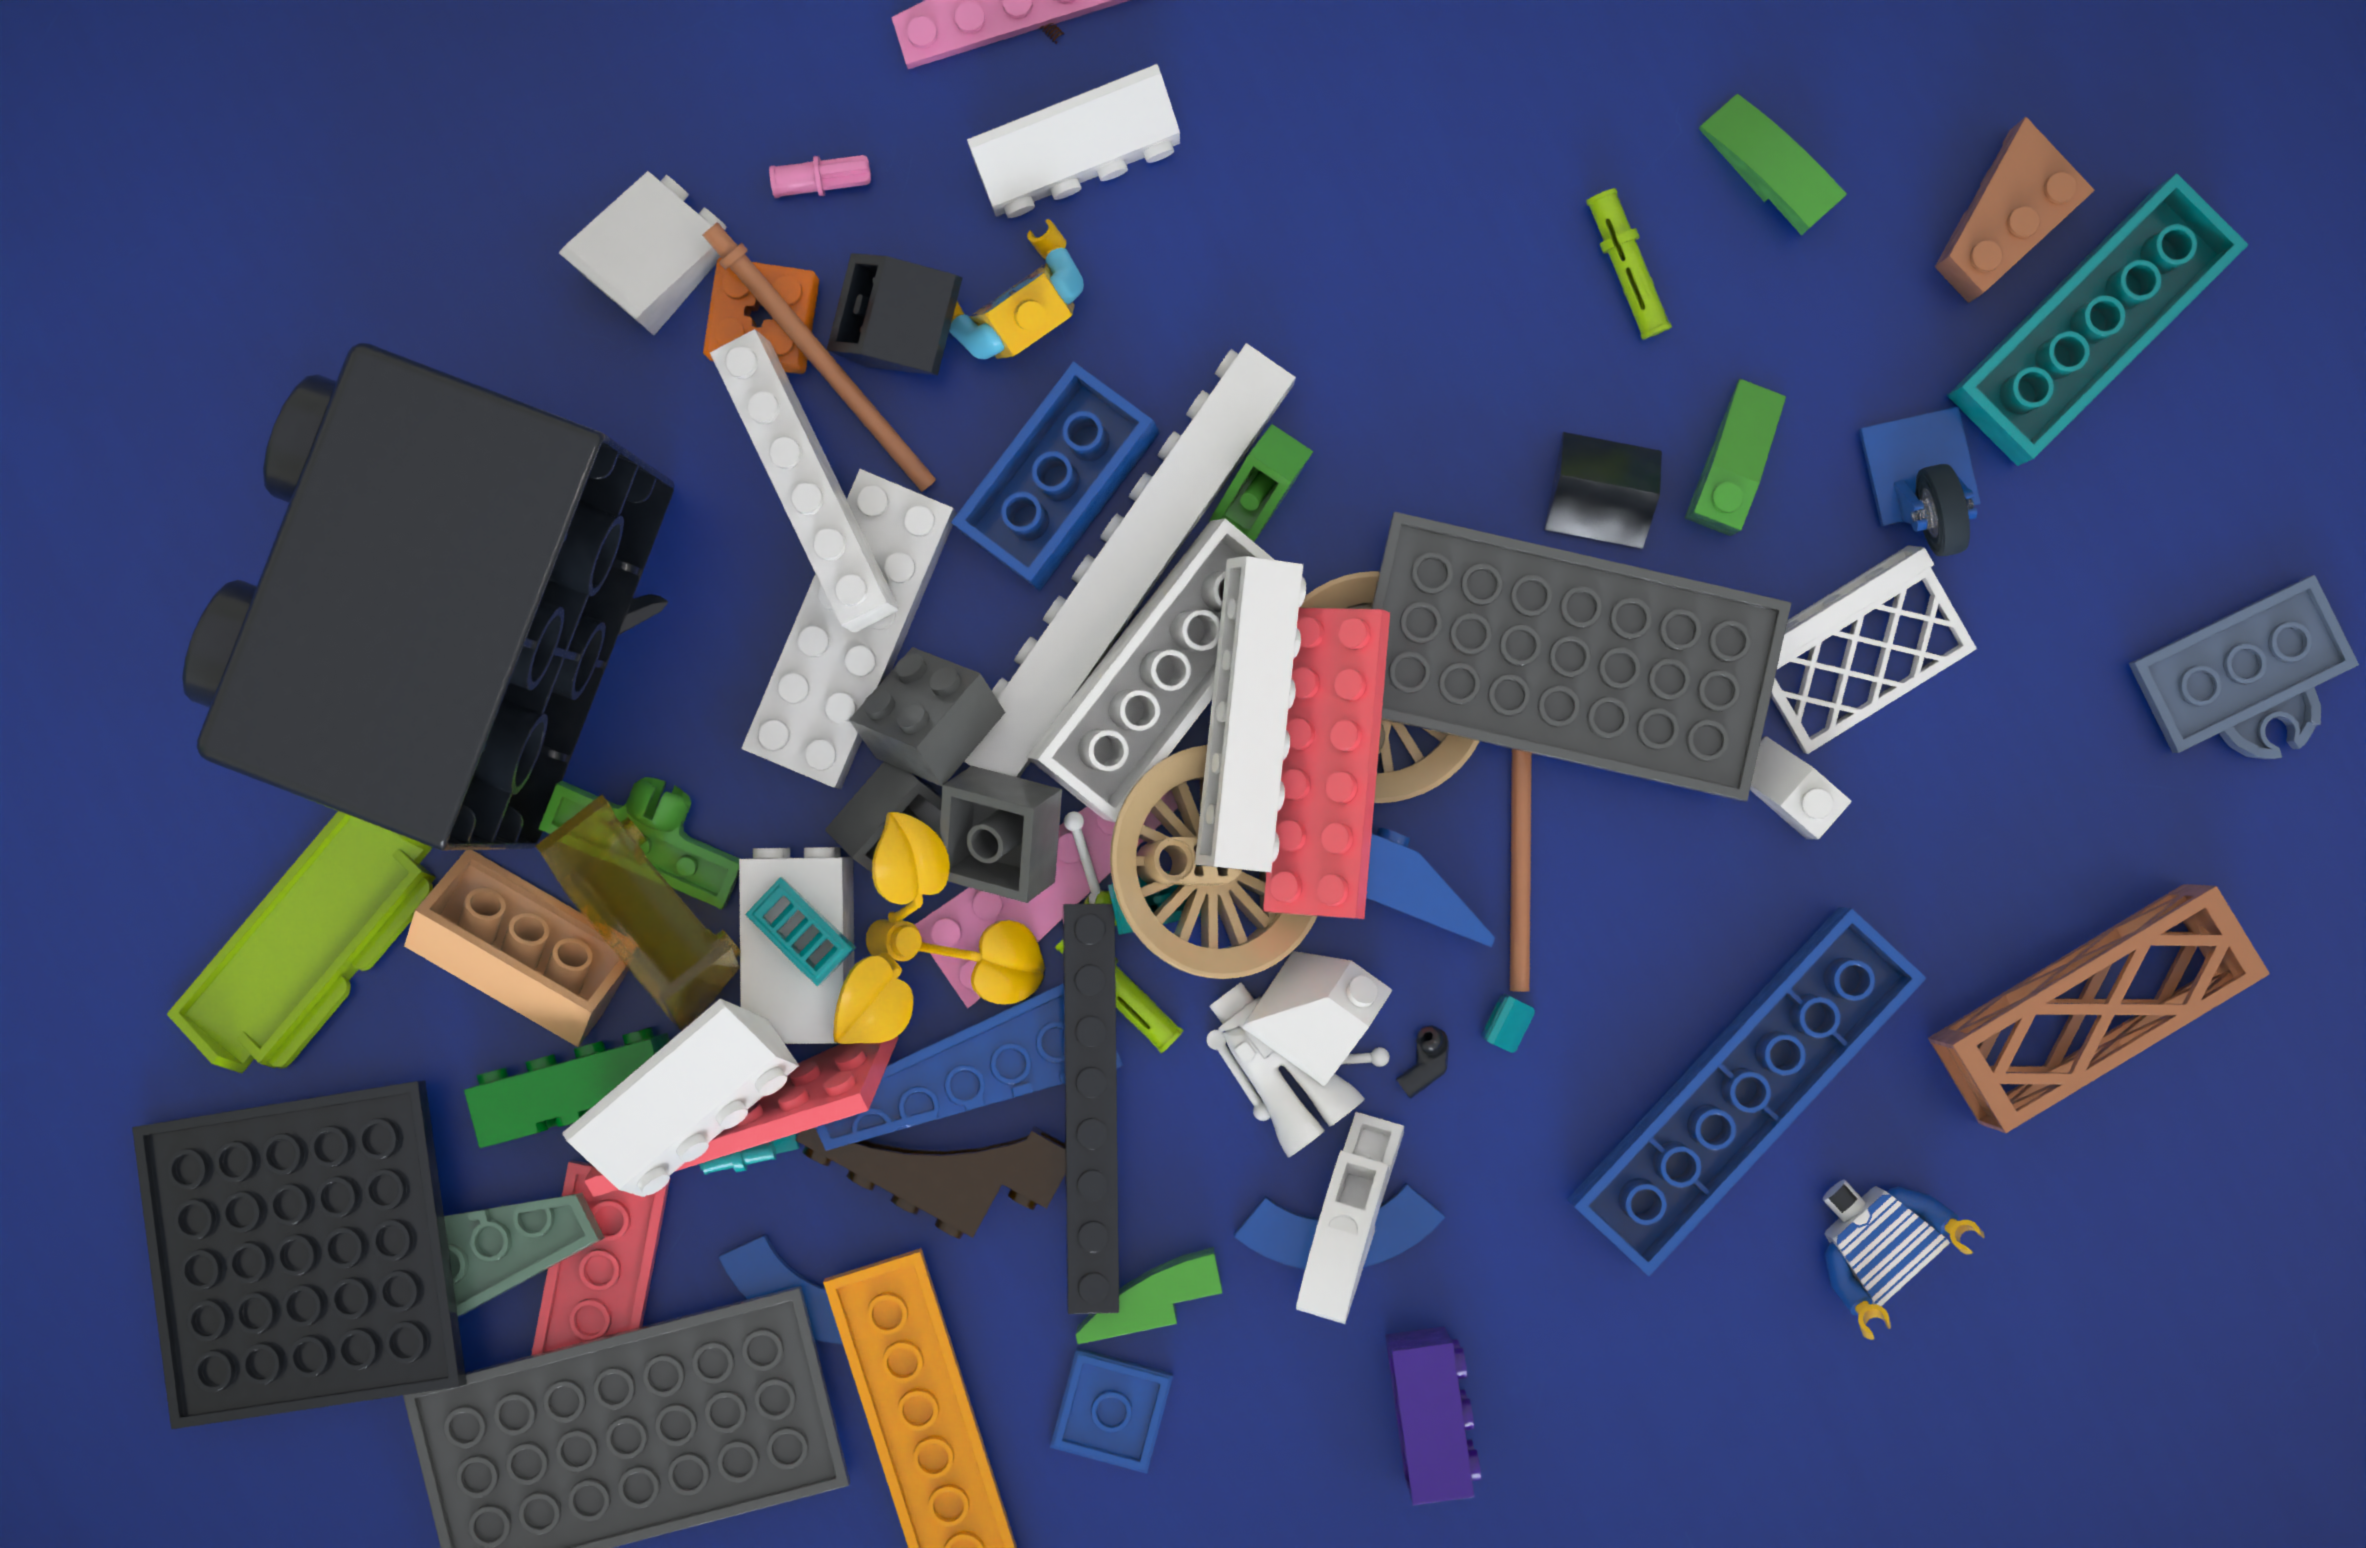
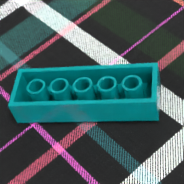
(2097, 320)

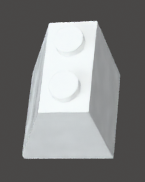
(646, 250)

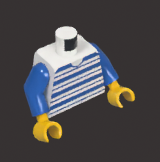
(1884, 1244)

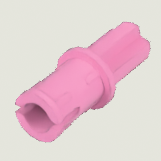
(819, 175)

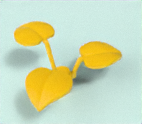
(904, 866)

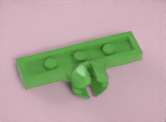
(680, 859)

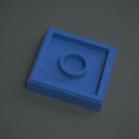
(1111, 1410)

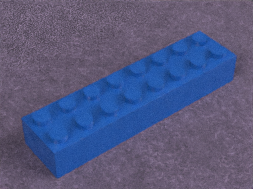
(1746, 1089)

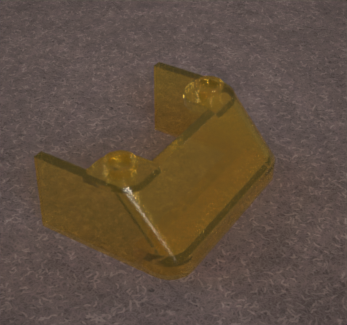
(639, 912)

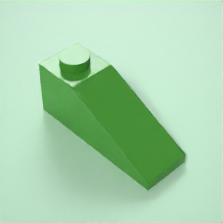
(1736, 459)

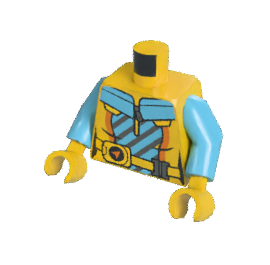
(1025, 309)

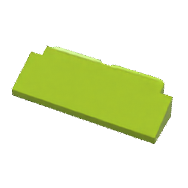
(304, 945)

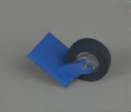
(1924, 477)

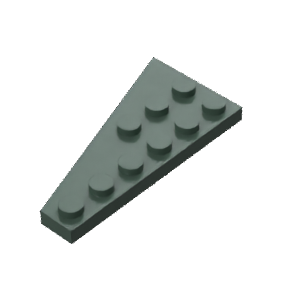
(514, 1242)

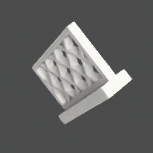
(1848, 606)

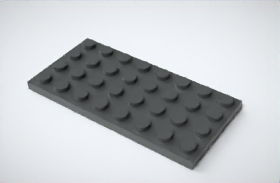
(1576, 656)
(633, 1432)

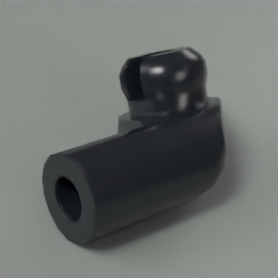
(1430, 1061)

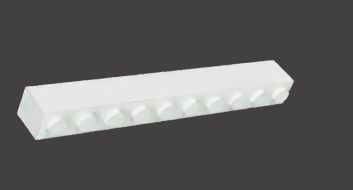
(1134, 555)

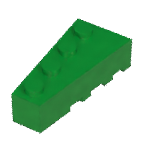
(553, 1091)

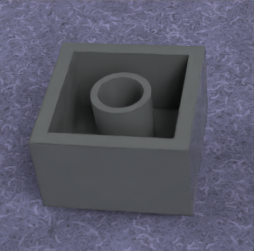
(927, 716)
(1000, 833)

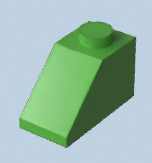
(1262, 482)

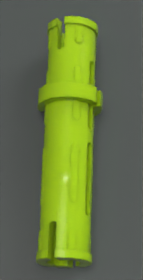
(1628, 262)
(1142, 1010)

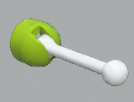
(1074, 822)

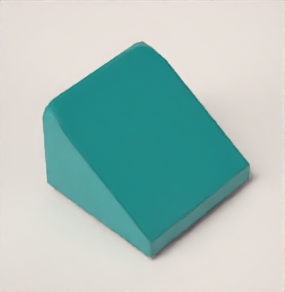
(1508, 1023)

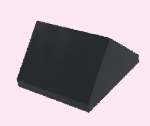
(1604, 490)

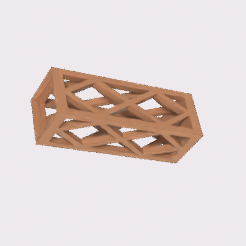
(2228, 969)

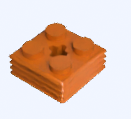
(733, 304)

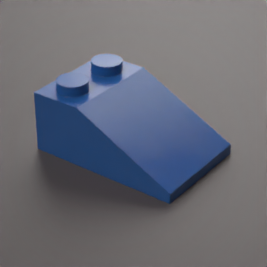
(1410, 885)

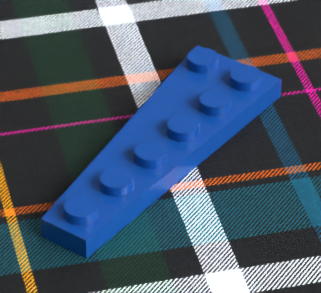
(972, 1069)

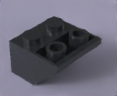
(894, 314)

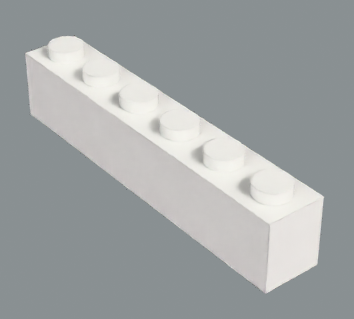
(804, 481)
(1250, 714)

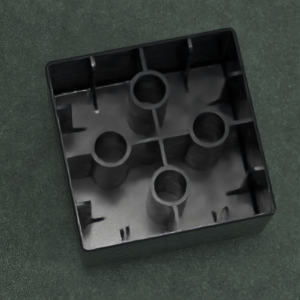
(425, 603)

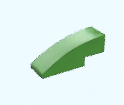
(1772, 163)
(1151, 1297)

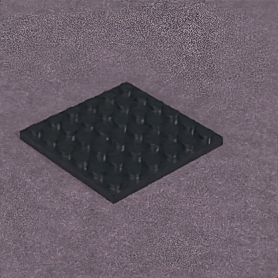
(299, 1255)

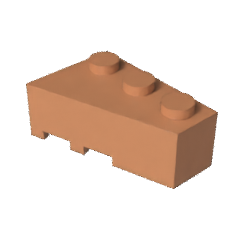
(2012, 211)

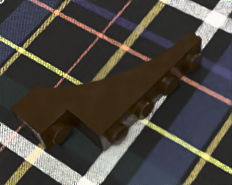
(952, 1183)

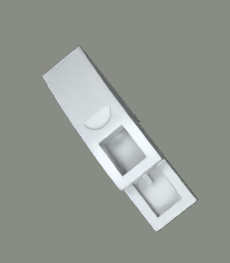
(1349, 1217)

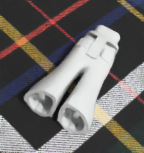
(1261, 1064)

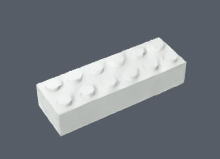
(832, 670)
(1148, 682)

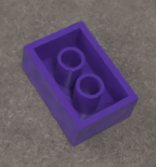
(1432, 1415)

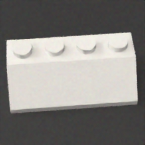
(1076, 142)
(682, 1098)

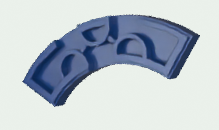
(1289, 1236)
(761, 1271)

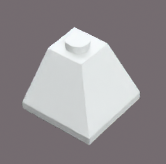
(1317, 1012)

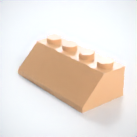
(517, 946)

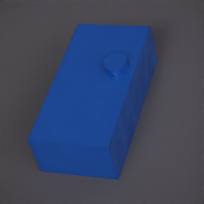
(1056, 476)

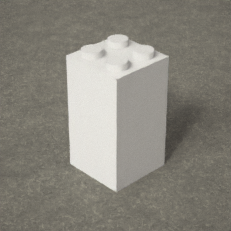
(768, 979)

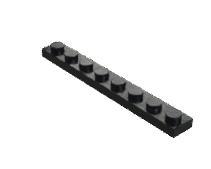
(1090, 1109)

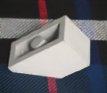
(1796, 790)

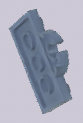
(2247, 672)

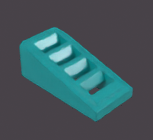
(830, 962)

